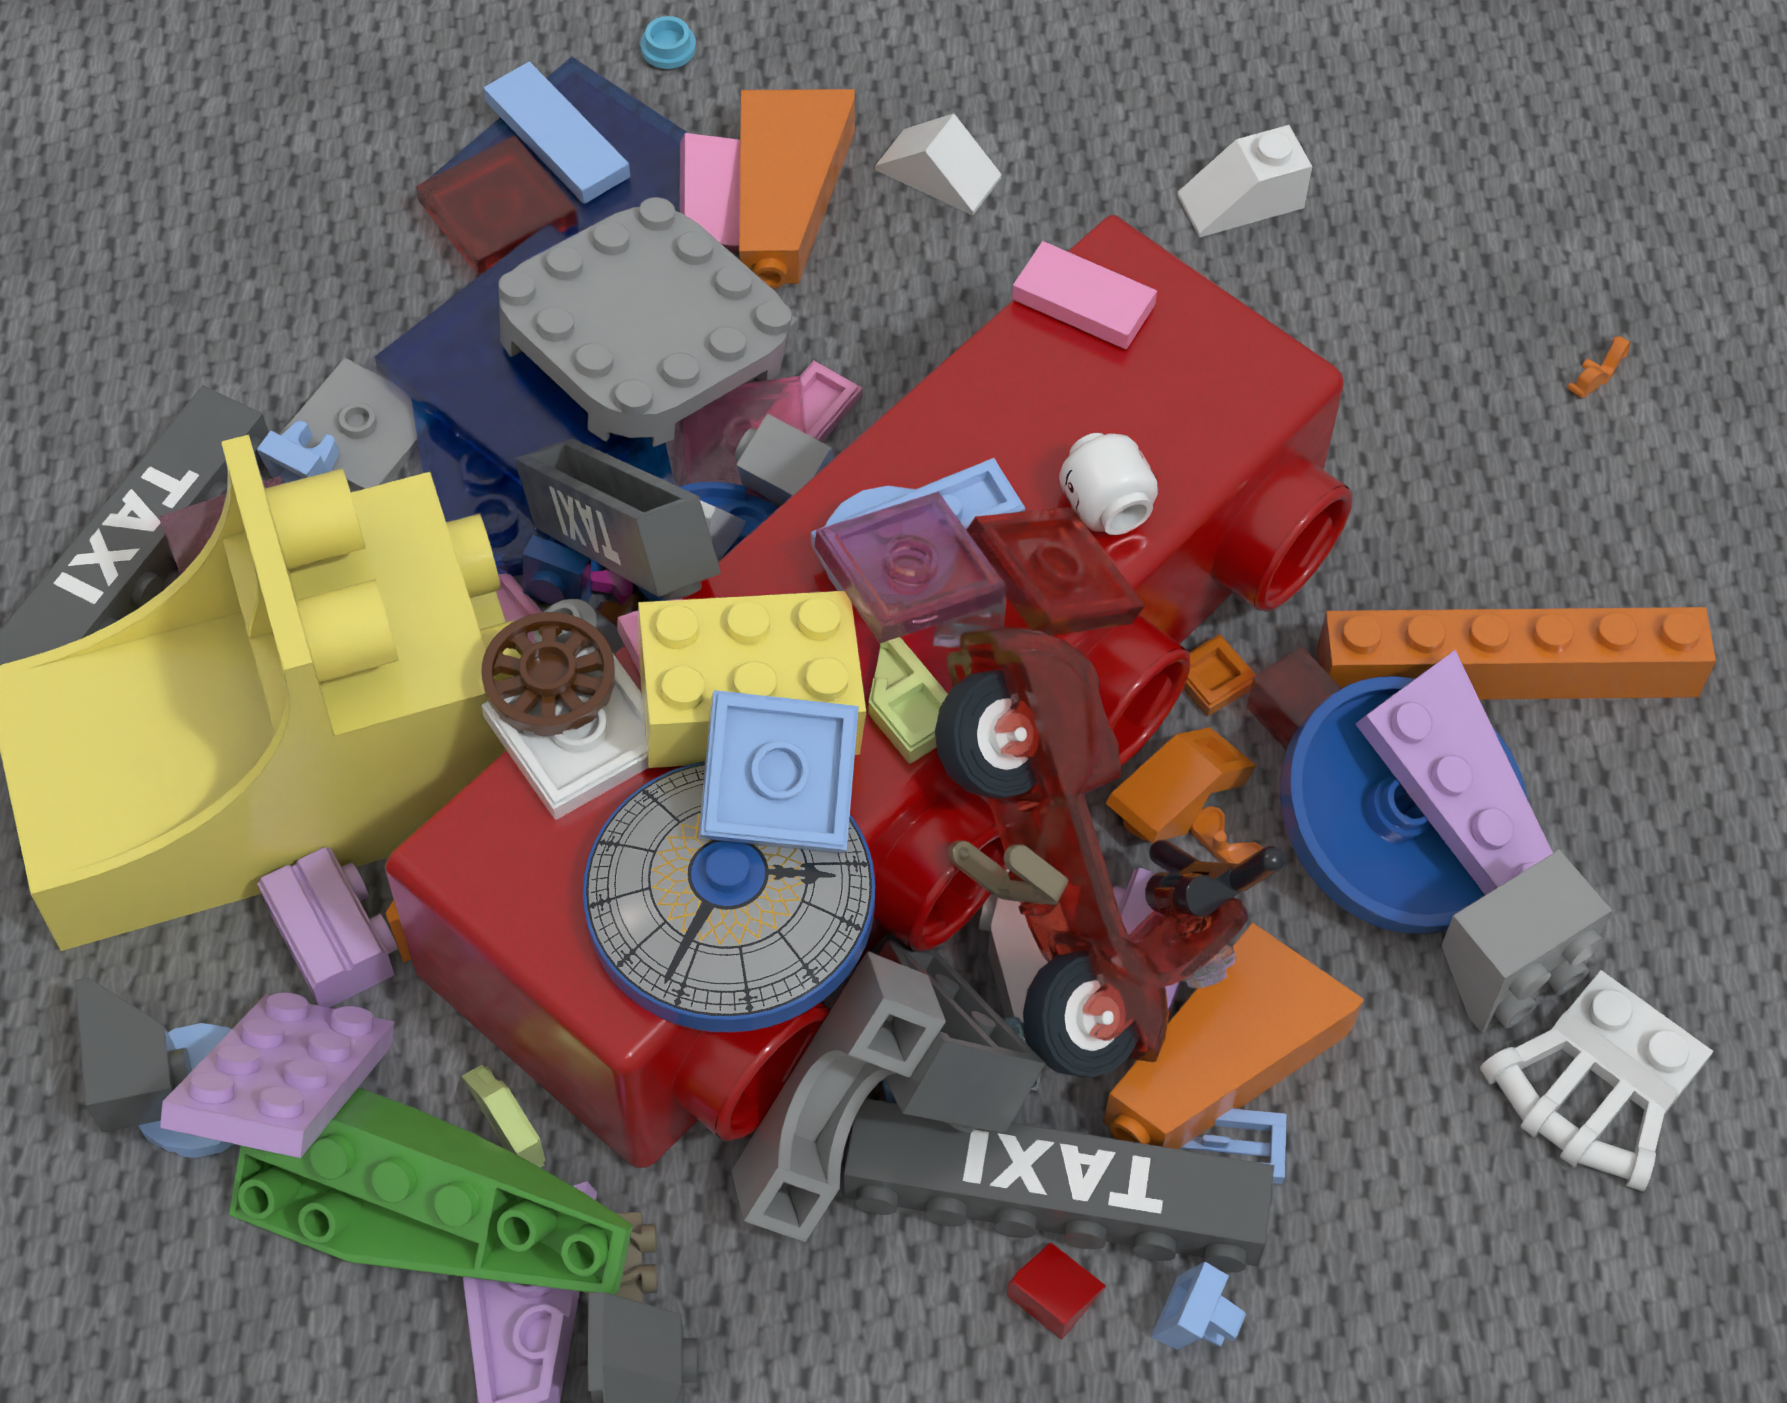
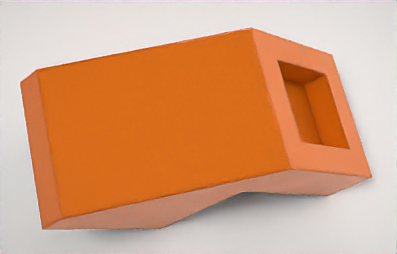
(1176, 782)

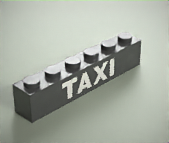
(620, 517)
(123, 549)
(1062, 1185)

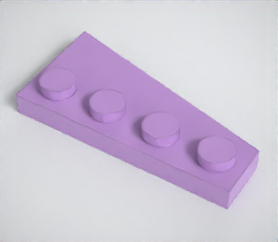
(1458, 773)

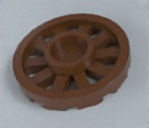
(548, 673)

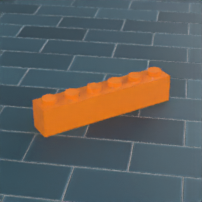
(1529, 650)

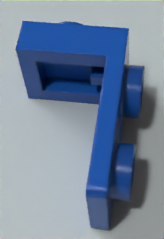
(556, 572)

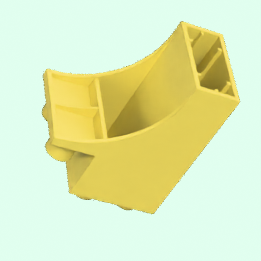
(259, 707)

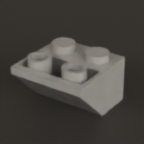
(1524, 941)

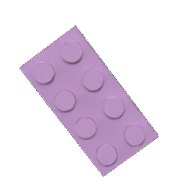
(279, 1075)

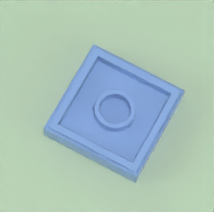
(778, 772)

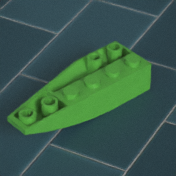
(432, 1199)

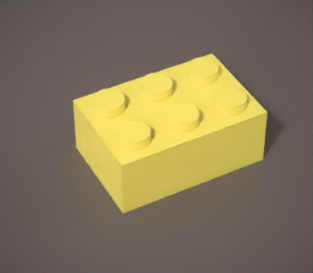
(746, 645)

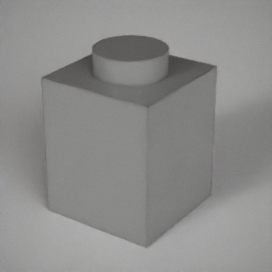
(779, 459)

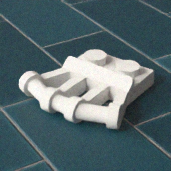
(1627, 1047)

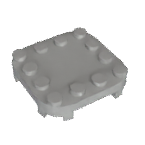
(643, 320)

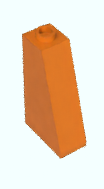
(787, 174)
(1232, 1043)

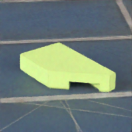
(905, 700)
(504, 1115)

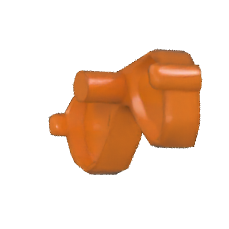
(1596, 375)
(1210, 832)

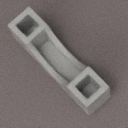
(796, 1154)

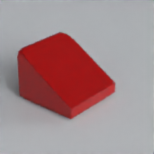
(1054, 1289)

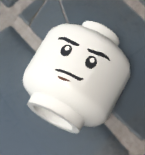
(1109, 483)

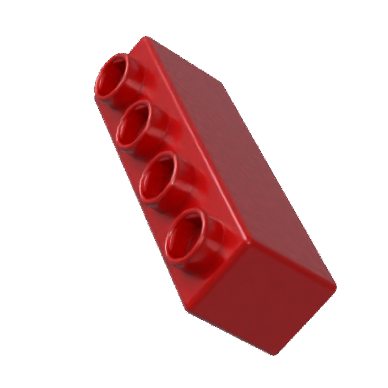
(1243, 507)

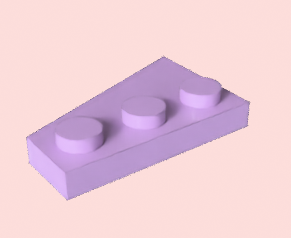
(520, 1337)

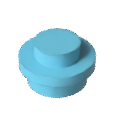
(668, 43)

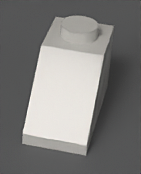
(1248, 182)

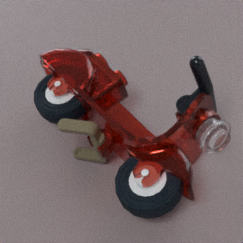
(1034, 741)

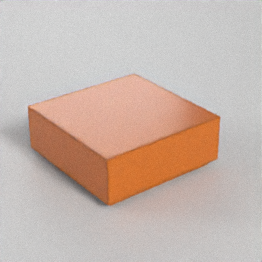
(1217, 675)

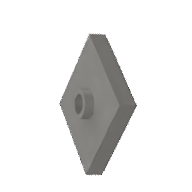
(368, 421)

